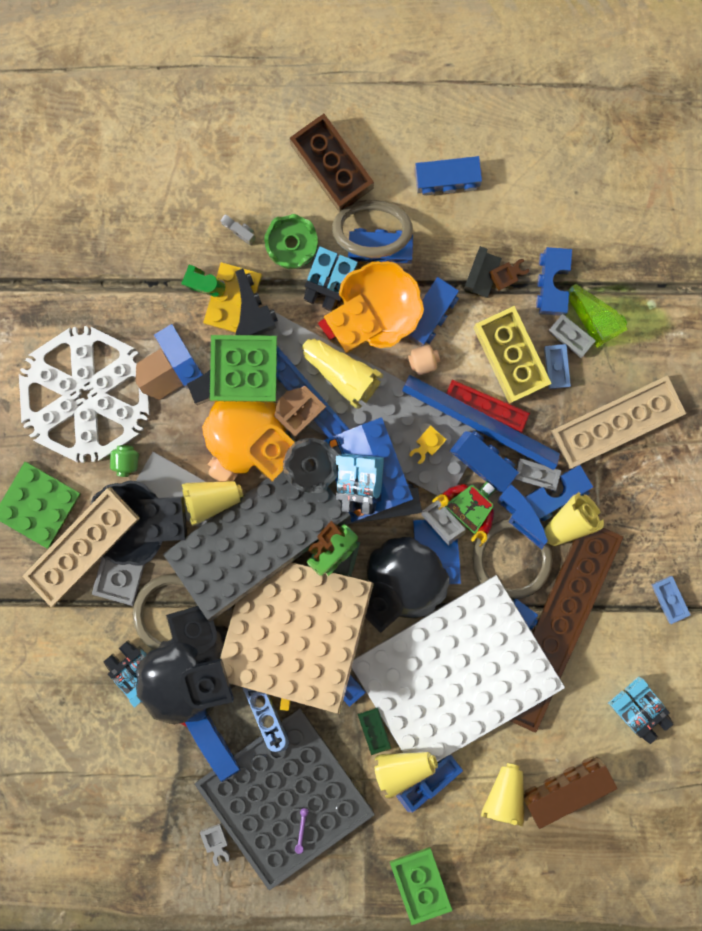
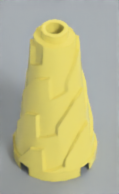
(348, 376)

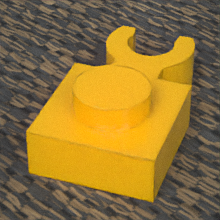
(429, 442)

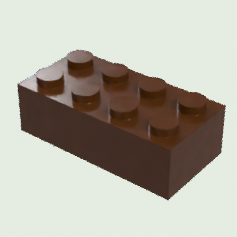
(331, 162)
(569, 791)

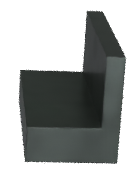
(479, 279)

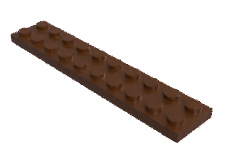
(570, 607)

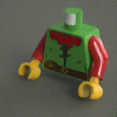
(470, 507)

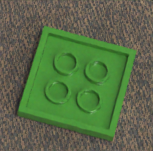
(243, 368)
(37, 505)

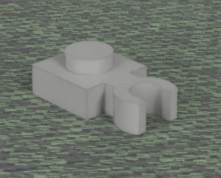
(243, 232)
(214, 840)

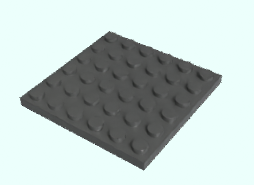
(266, 796)

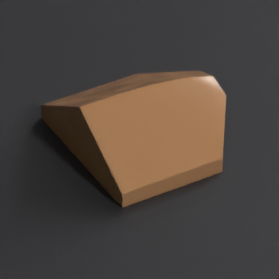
(156, 375)
(298, 409)

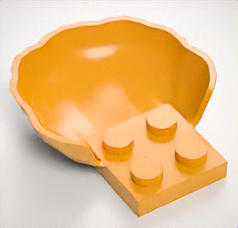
(378, 306)
(247, 436)

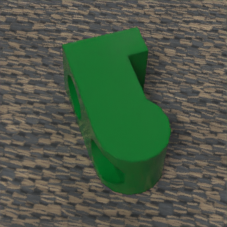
(197, 281)

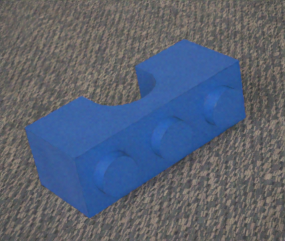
(553, 262)
(573, 482)

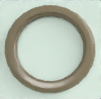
(372, 252)
(519, 593)
(140, 601)

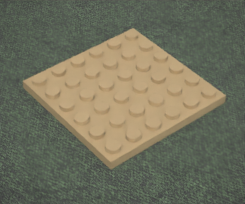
(297, 636)

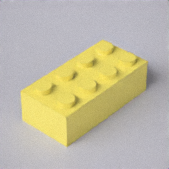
(511, 354)

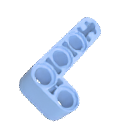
(261, 714)

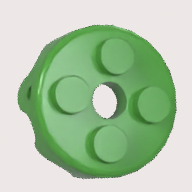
(291, 226)
(342, 550)

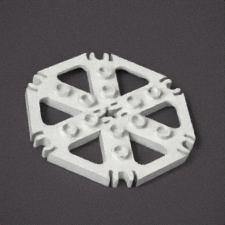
(86, 414)

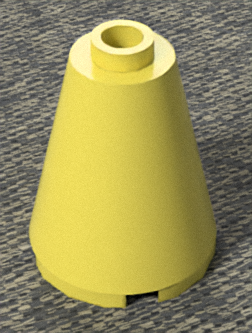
(209, 498)
(574, 521)
(403, 770)
(506, 797)

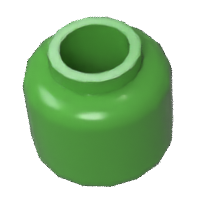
(124, 460)

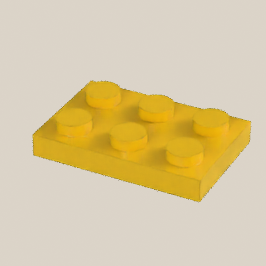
(225, 310)

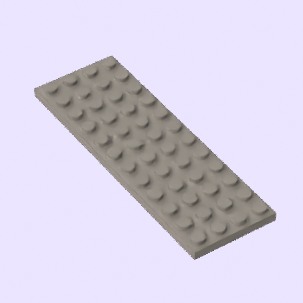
(402, 413)

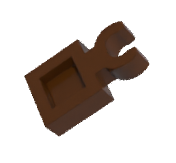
(506, 274)
(325, 540)

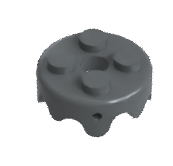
(324, 467)

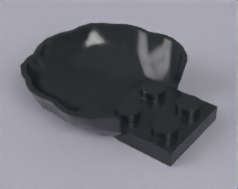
(159, 521)
(405, 580)
(193, 628)
(178, 687)

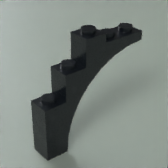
(252, 322)

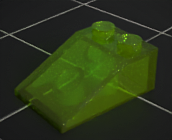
(598, 318)

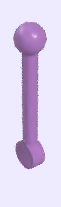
(299, 848)

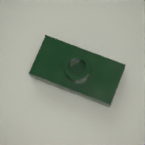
(374, 731)

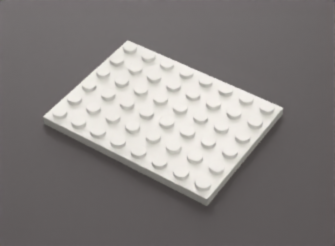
(457, 672)

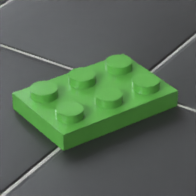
(420, 886)

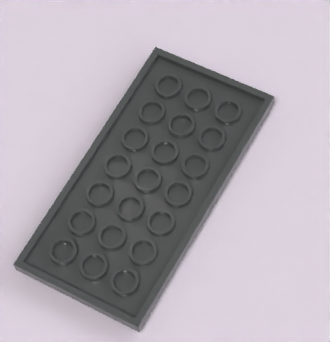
(251, 542)

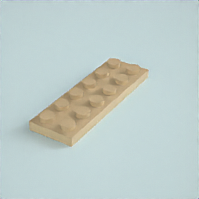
(618, 422)
(80, 547)

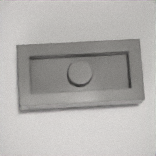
(571, 335)
(537, 474)
(443, 522)

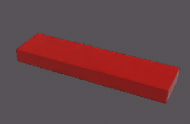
(493, 407)

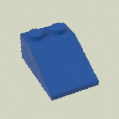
(447, 553)

